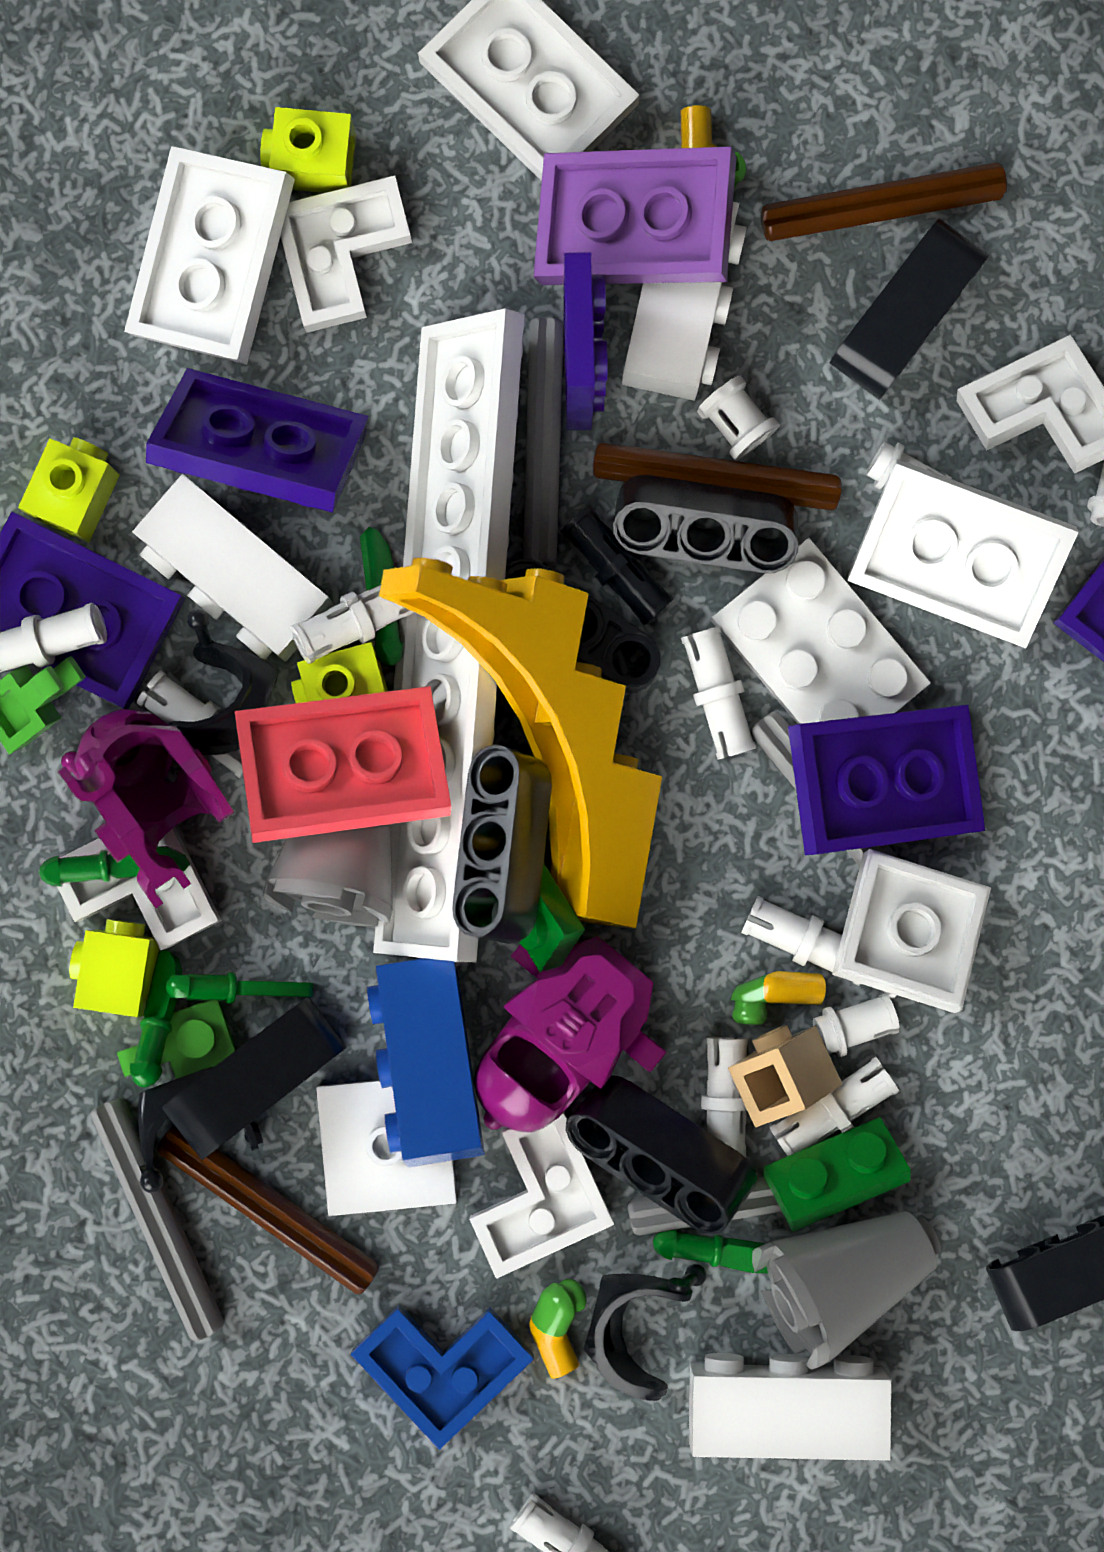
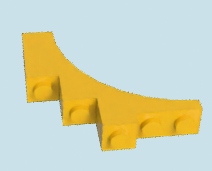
(529, 643)

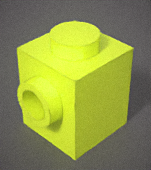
(311, 148)
(70, 487)
(340, 675)
(114, 968)

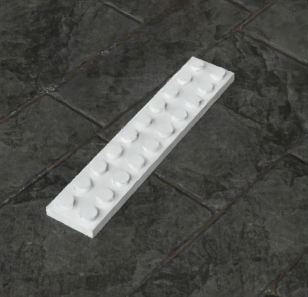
(462, 518)

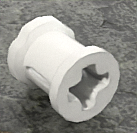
(737, 417)

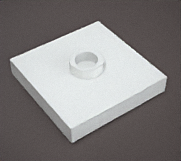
(912, 931)
(357, 1157)

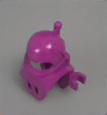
(124, 774)
(564, 1036)

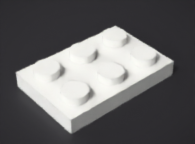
(528, 78)
(209, 254)
(962, 553)
(818, 644)

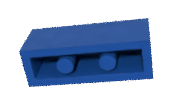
(426, 1062)

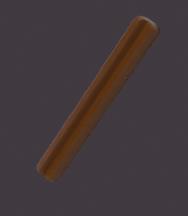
(883, 201)
(797, 486)
(272, 1212)

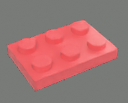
(342, 764)

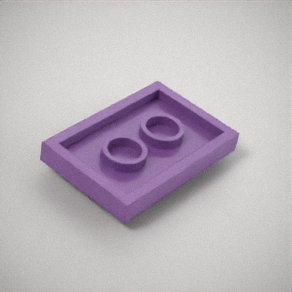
(637, 214)

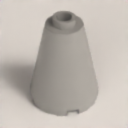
(337, 875)
(843, 1279)

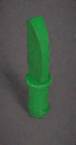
(376, 559)
(98, 866)
(227, 987)
(156, 1022)
(712, 1250)

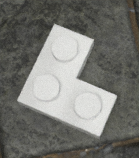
(325, 235)
(1041, 388)
(178, 918)
(555, 1209)

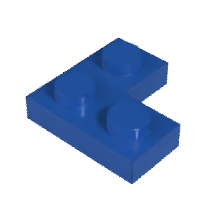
(440, 1386)

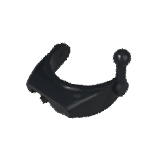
(219, 733)
(152, 1118)
(605, 1337)

